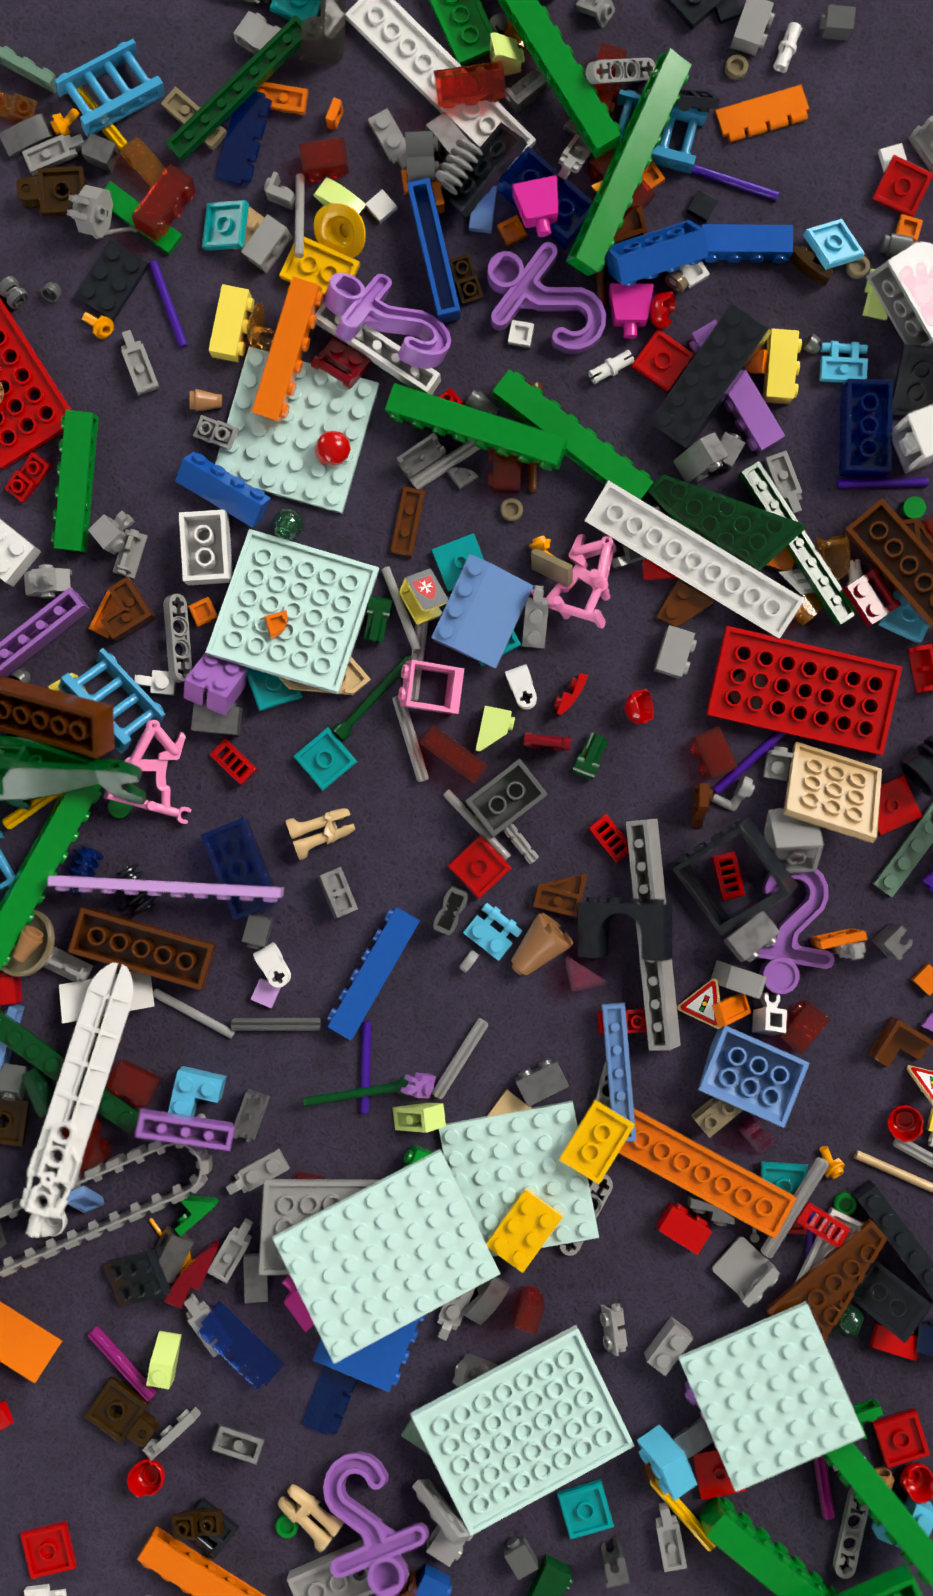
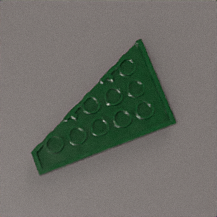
(732, 525)

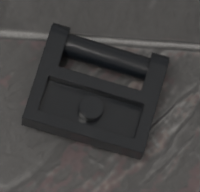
(696, 98)
(230, 1529)

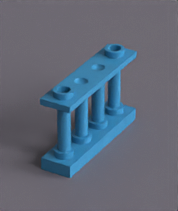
(123, 105)
(662, 154)
(108, 662)

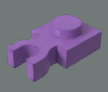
(420, 1085)

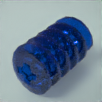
(84, 864)

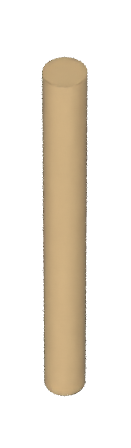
(897, 1172)

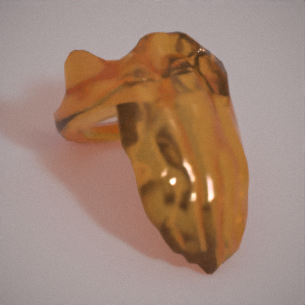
(256, 329)
(836, 554)

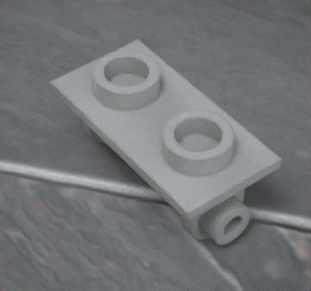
(130, 556)
(68, 965)
(614, 1338)

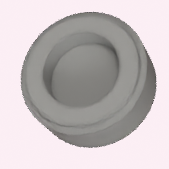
(468, 961)

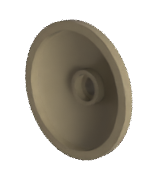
(39, 955)

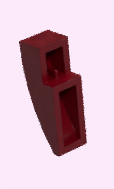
(192, 1275)

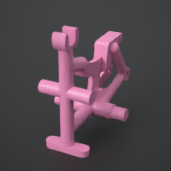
(595, 578)
(172, 752)

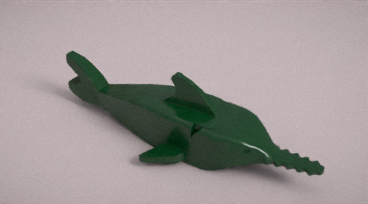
(42, 770)

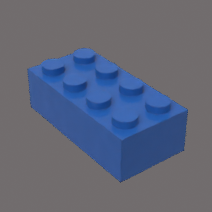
(657, 252)

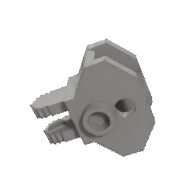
(92, 210)
(47, 581)

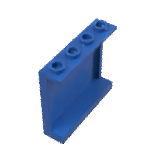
(377, 1362)

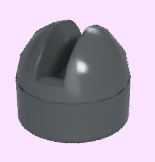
(498, 23)
(50, 288)
(812, 344)
(21, 675)

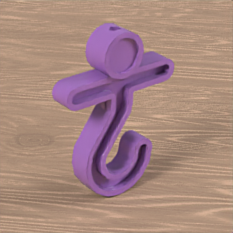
(525, 291)
(366, 306)
(786, 952)
(381, 1544)

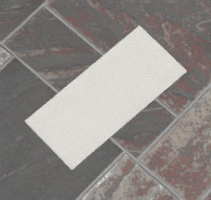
(74, 993)

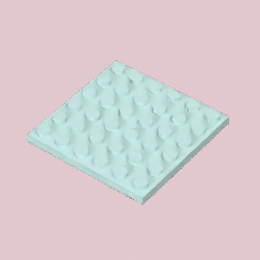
(282, 455)
(323, 605)
(516, 1151)
(771, 1396)

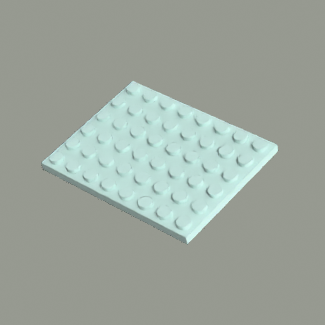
(386, 1255)
(522, 1429)

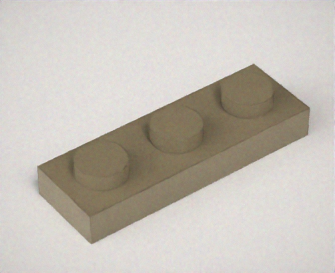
(183, 109)

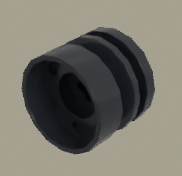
(920, 766)

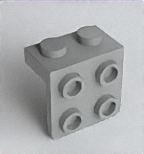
(746, 1271)

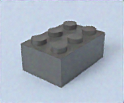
(506, 798)

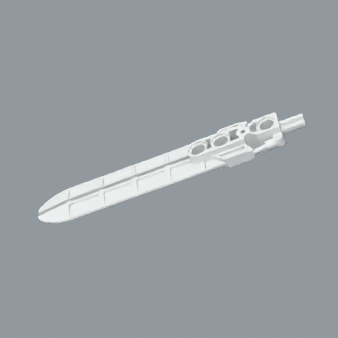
(43, 1160)

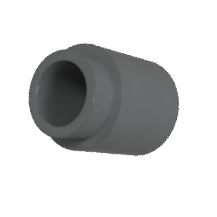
(894, 244)

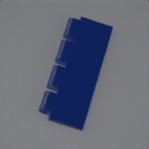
(240, 142)
(241, 1342)
(328, 1399)

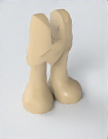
(330, 834)
(308, 1505)

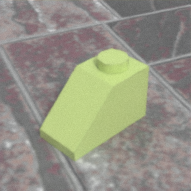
(507, 51)
(494, 726)
(419, 1117)
(164, 1360)

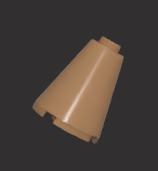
(540, 945)

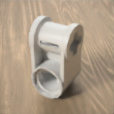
(520, 683)
(270, 961)

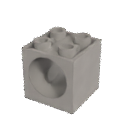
(793, 841)

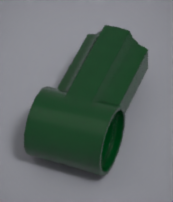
(378, 615)
(588, 761)

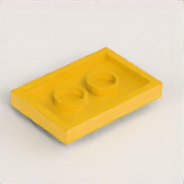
(317, 264)
(596, 1141)
(524, 1230)

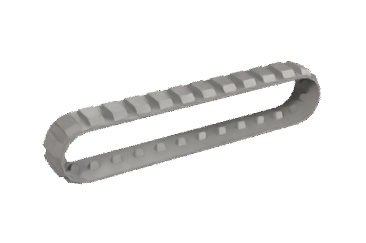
(116, 1220)

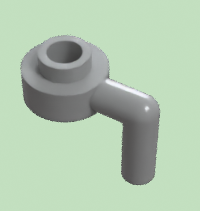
(744, 789)

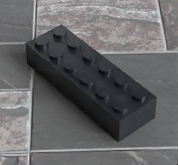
(710, 376)

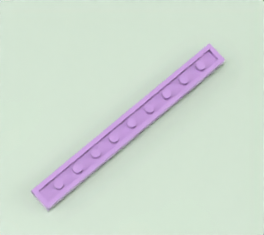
(155, 888)

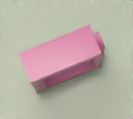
(453, 687)

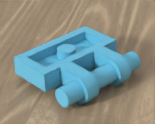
(843, 368)
(487, 936)

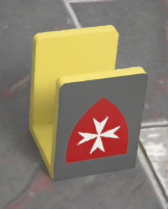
(423, 596)

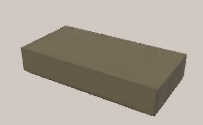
(552, 567)

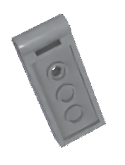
(317, 1580)

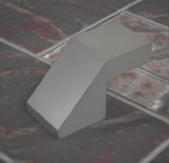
(739, 979)

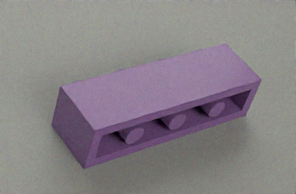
(184, 1129)

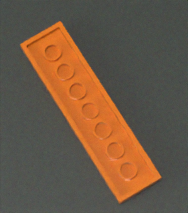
(708, 1175)

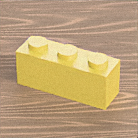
(231, 323)
(782, 366)

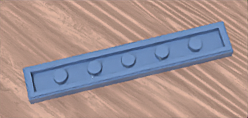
(618, 1062)

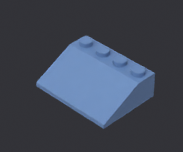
(482, 611)
(752, 1075)

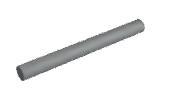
(299, 216)
(401, 609)
(476, 824)
(193, 1013)

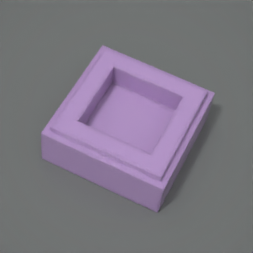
(265, 993)

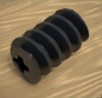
(140, 900)

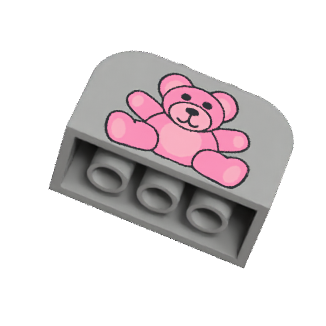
(907, 292)

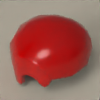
(660, 307)
(332, 448)
(639, 707)
(910, 1123)
(146, 1478)
(917, 1489)

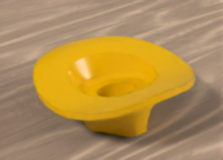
(340, 229)

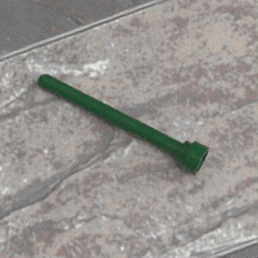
(344, 728)
(356, 1093)

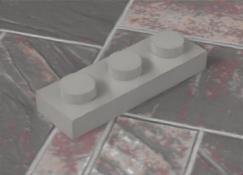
(440, 1511)

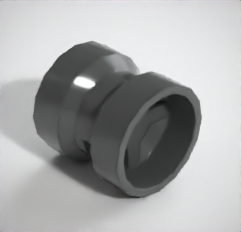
(13, 293)

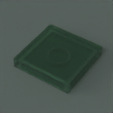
(39, 1089)

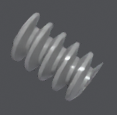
(457, 164)

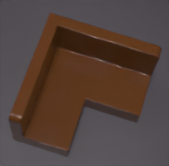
(133, 610)
(898, 1036)

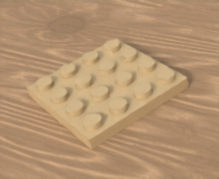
(833, 792)

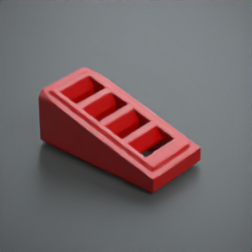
(246, 775)
(599, 823)
(736, 873)
(836, 1231)

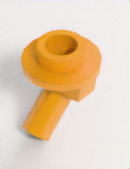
(61, 124)
(101, 327)
(541, 543)
(835, 1167)

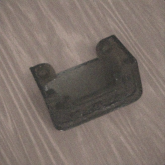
(325, 35)

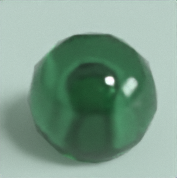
(287, 524)
(850, 1322)

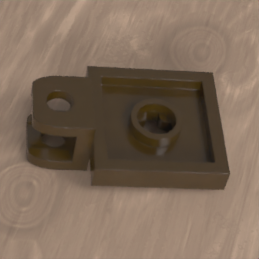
(42, 191)
(15, 1130)
(132, 1423)

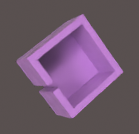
(221, 678)

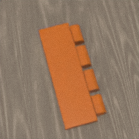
(763, 110)

